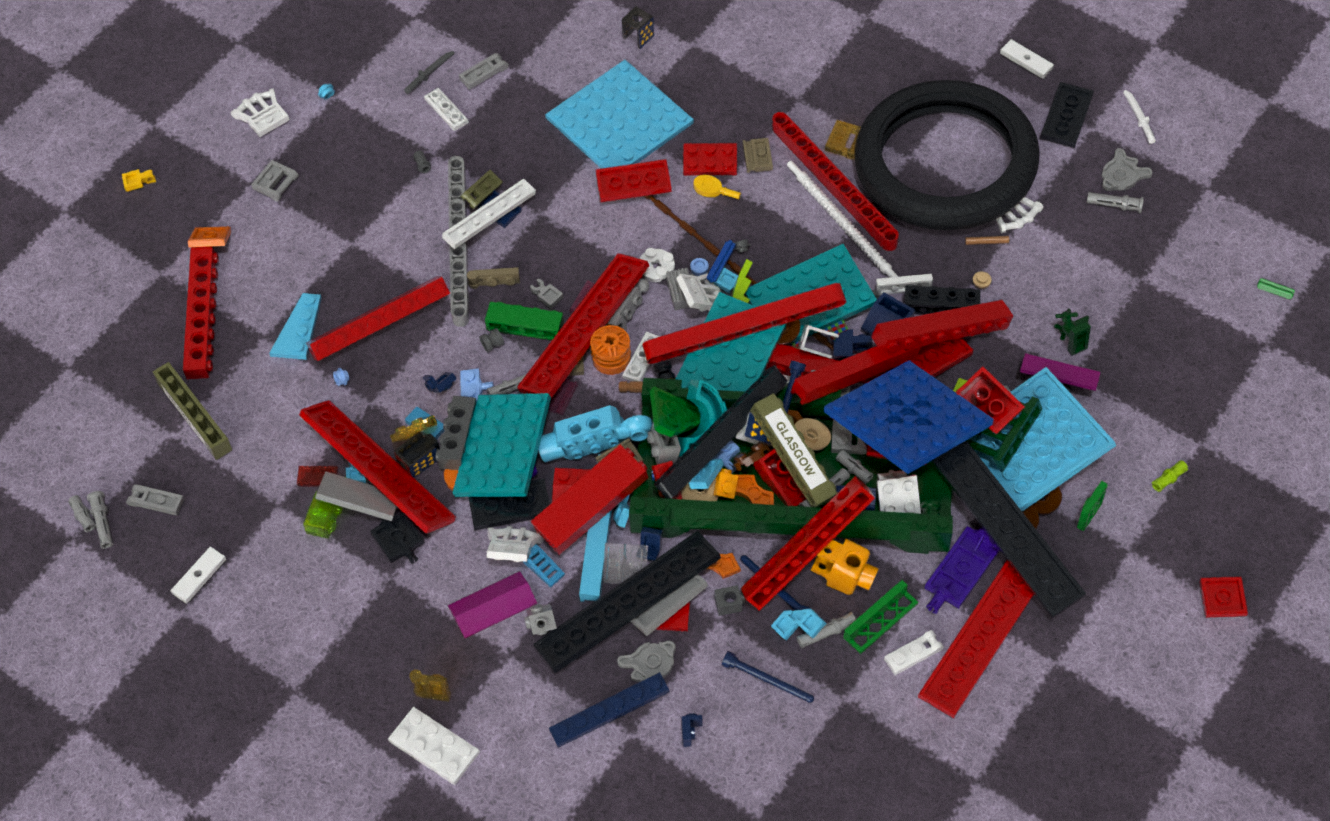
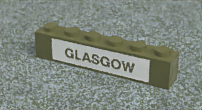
(192, 411)
(793, 451)

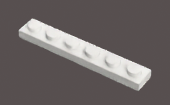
(488, 213)

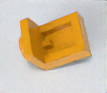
(725, 484)

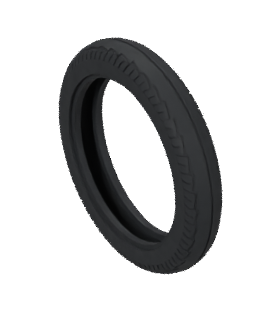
(939, 211)

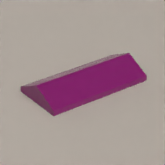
(1063, 372)
(492, 604)

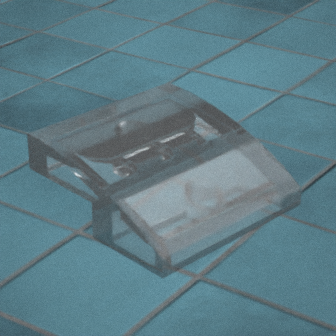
(623, 561)

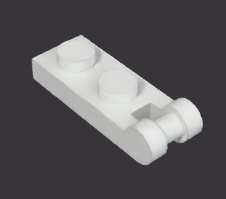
(913, 653)

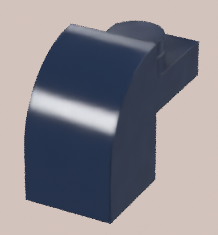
(848, 343)

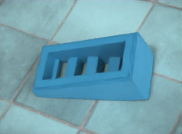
(536, 550)

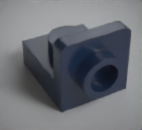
(688, 724)

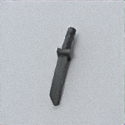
(423, 75)

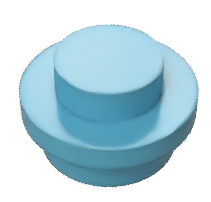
(326, 91)

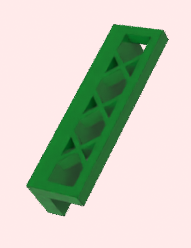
(877, 610)

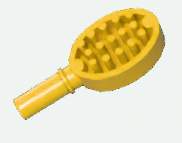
(712, 187)

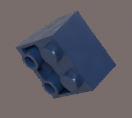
(885, 310)

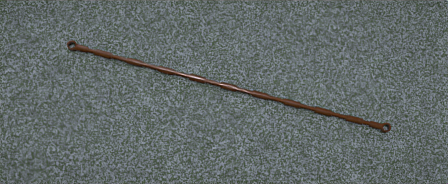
(713, 249)

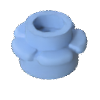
(341, 377)

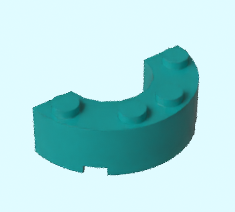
(709, 406)

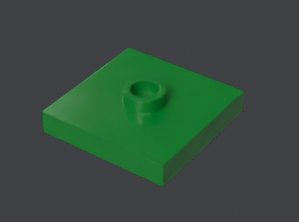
(1092, 505)

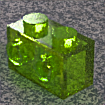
(321, 518)

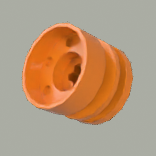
(610, 349)

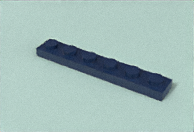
(608, 710)

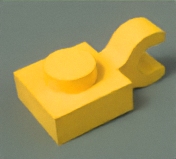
(135, 179)

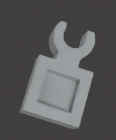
(547, 294)

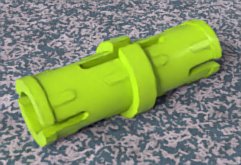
(1169, 476)

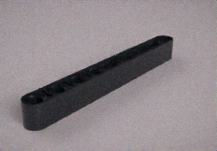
(718, 434)

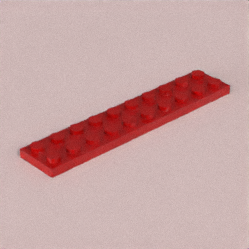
(575, 335)
(377, 466)
(977, 642)

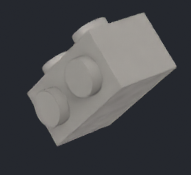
(663, 447)

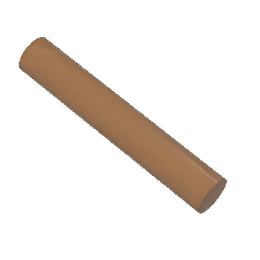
(986, 240)

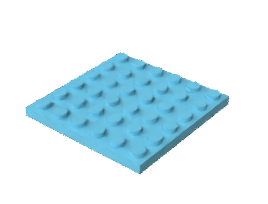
(619, 118)
(1055, 447)

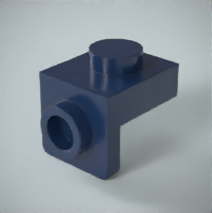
(442, 383)
(653, 539)

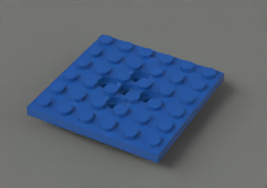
(908, 416)

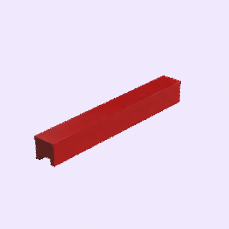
(848, 372)

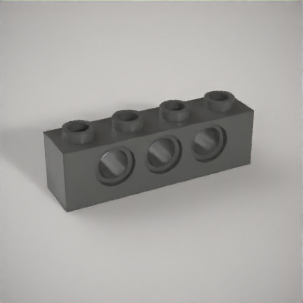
(455, 432)

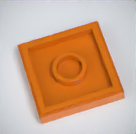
(209, 236)

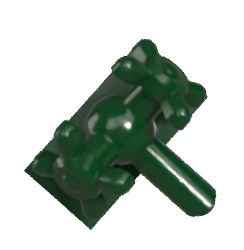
(1077, 331)

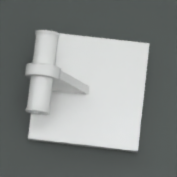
(898, 492)

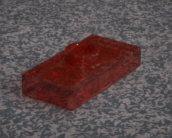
(313, 474)

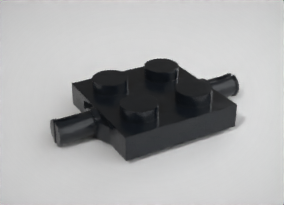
(398, 537)

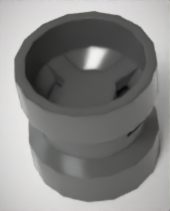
(491, 340)

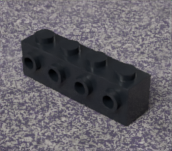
(938, 299)

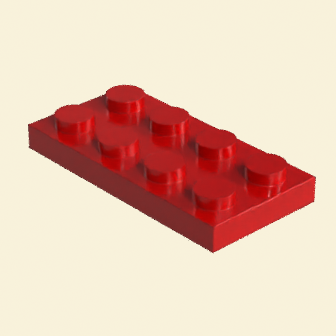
(633, 180)

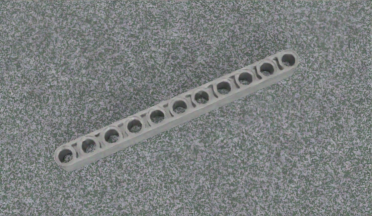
(459, 256)

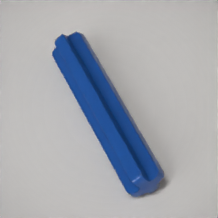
(721, 261)

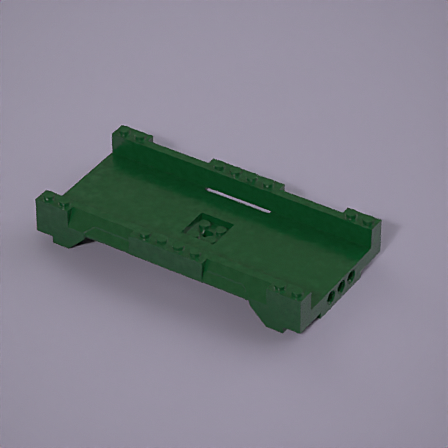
(676, 516)

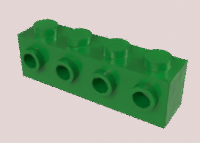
(523, 320)

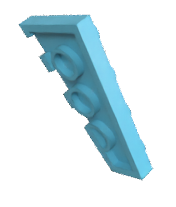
(298, 329)

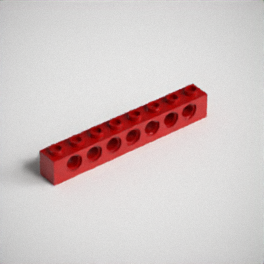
(200, 313)
(807, 543)

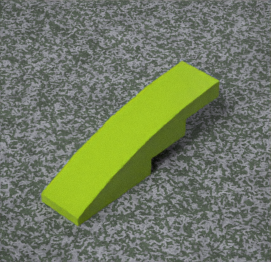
(742, 283)

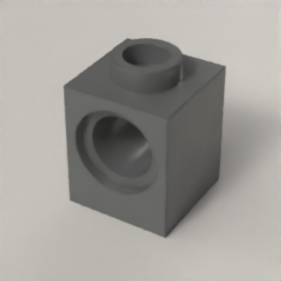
(725, 607)

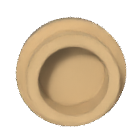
(981, 280)

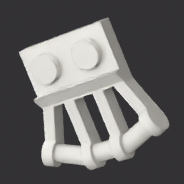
(266, 119)
(1027, 217)
(696, 292)
(511, 549)

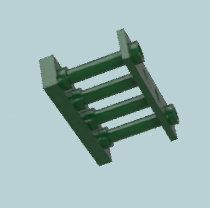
(1011, 440)

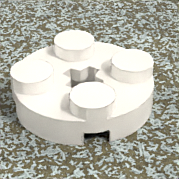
(659, 256)

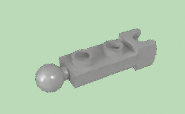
(629, 305)

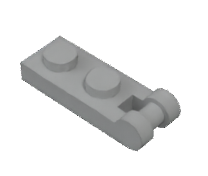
(483, 71)
(155, 500)

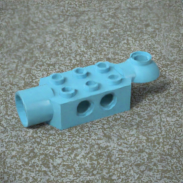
(592, 433)

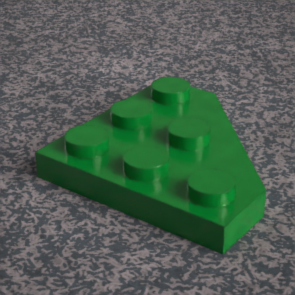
(672, 413)

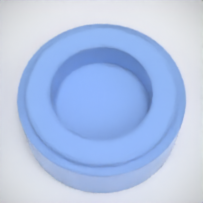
(699, 266)

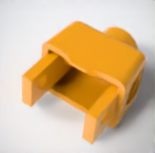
(845, 566)

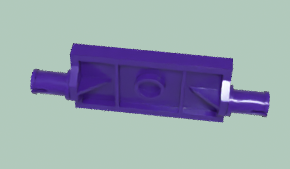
(961, 569)

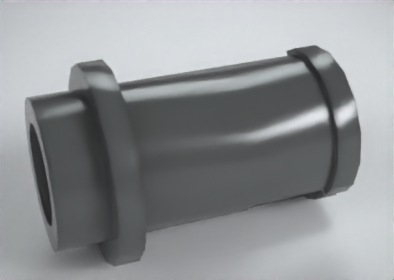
(423, 165)

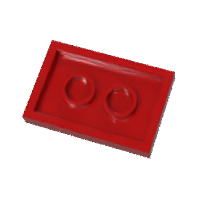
(710, 159)

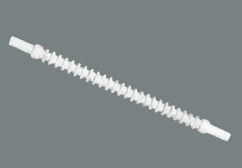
(843, 222)

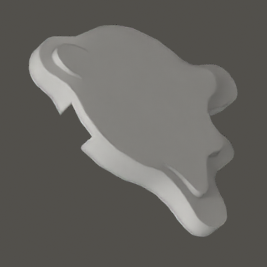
(1122, 172)
(649, 660)

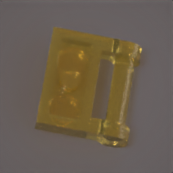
(839, 137)
(418, 425)
(435, 686)

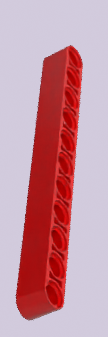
(835, 181)
(744, 323)

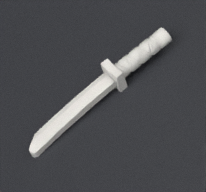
(1142, 120)

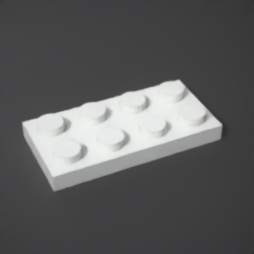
(434, 745)

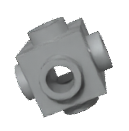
(540, 619)

